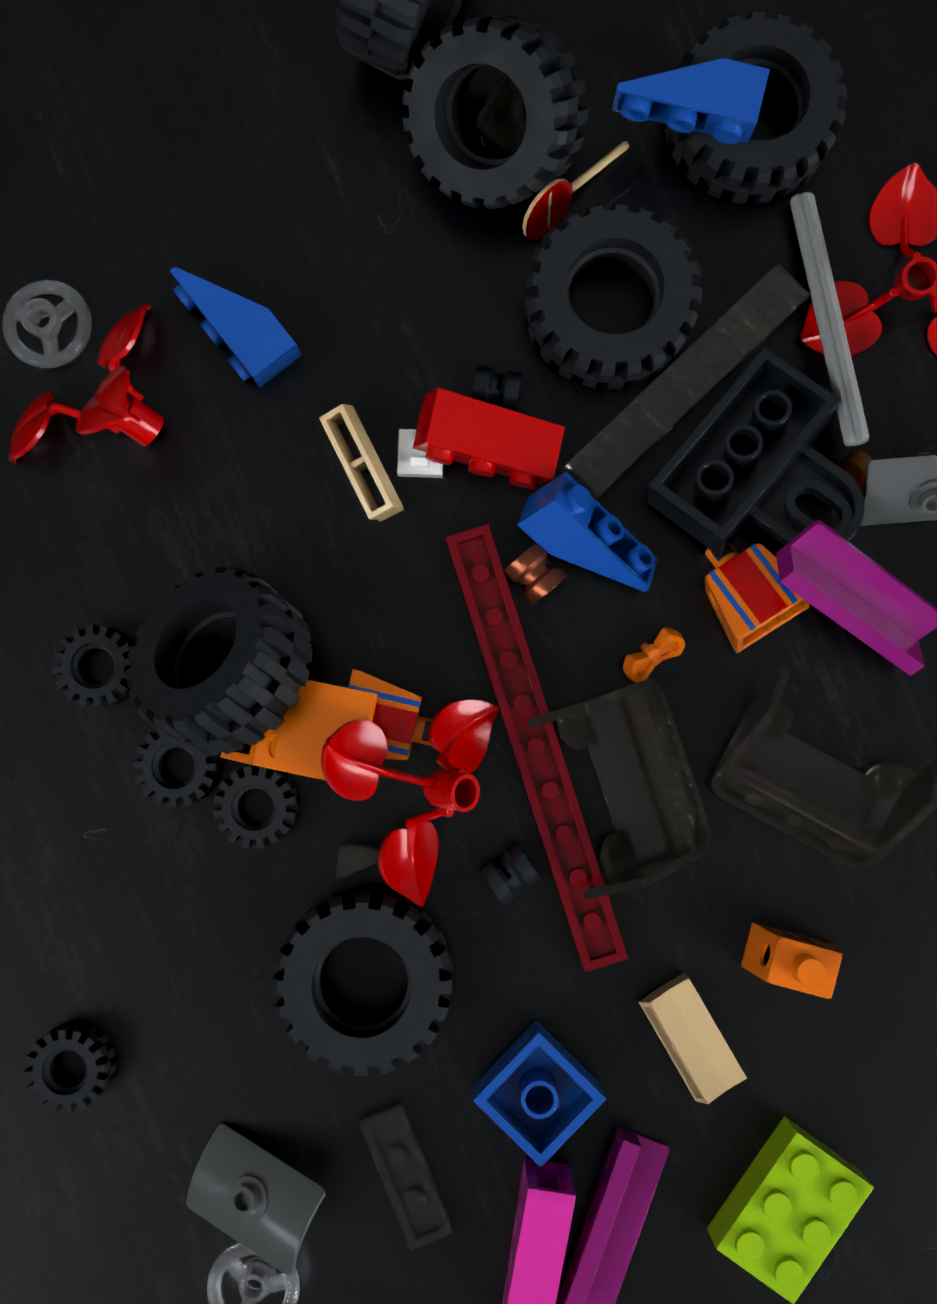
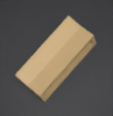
(369, 460)
(692, 1039)

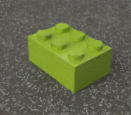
(789, 1210)

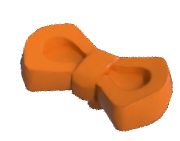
(666, 646)

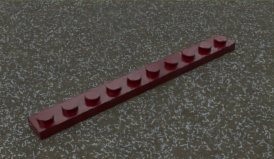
(535, 748)

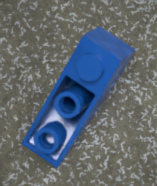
(706, 97)
(247, 328)
(581, 531)

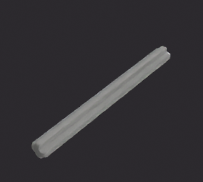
(829, 319)

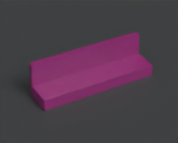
(857, 594)
(614, 1220)

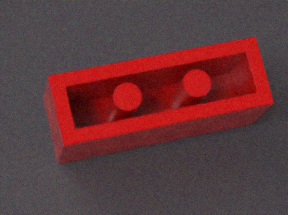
(488, 438)

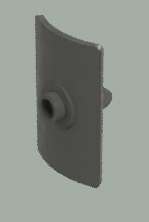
(901, 489)
(254, 1197)

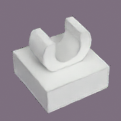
(412, 461)

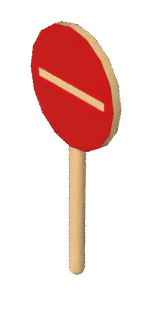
(556, 197)

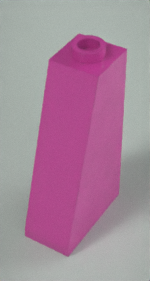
(540, 1233)

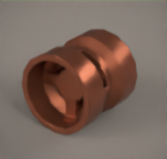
(534, 572)

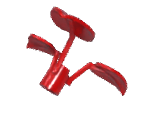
(899, 215)
(109, 404)
(352, 767)

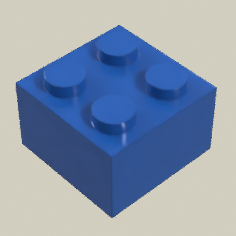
(538, 1093)

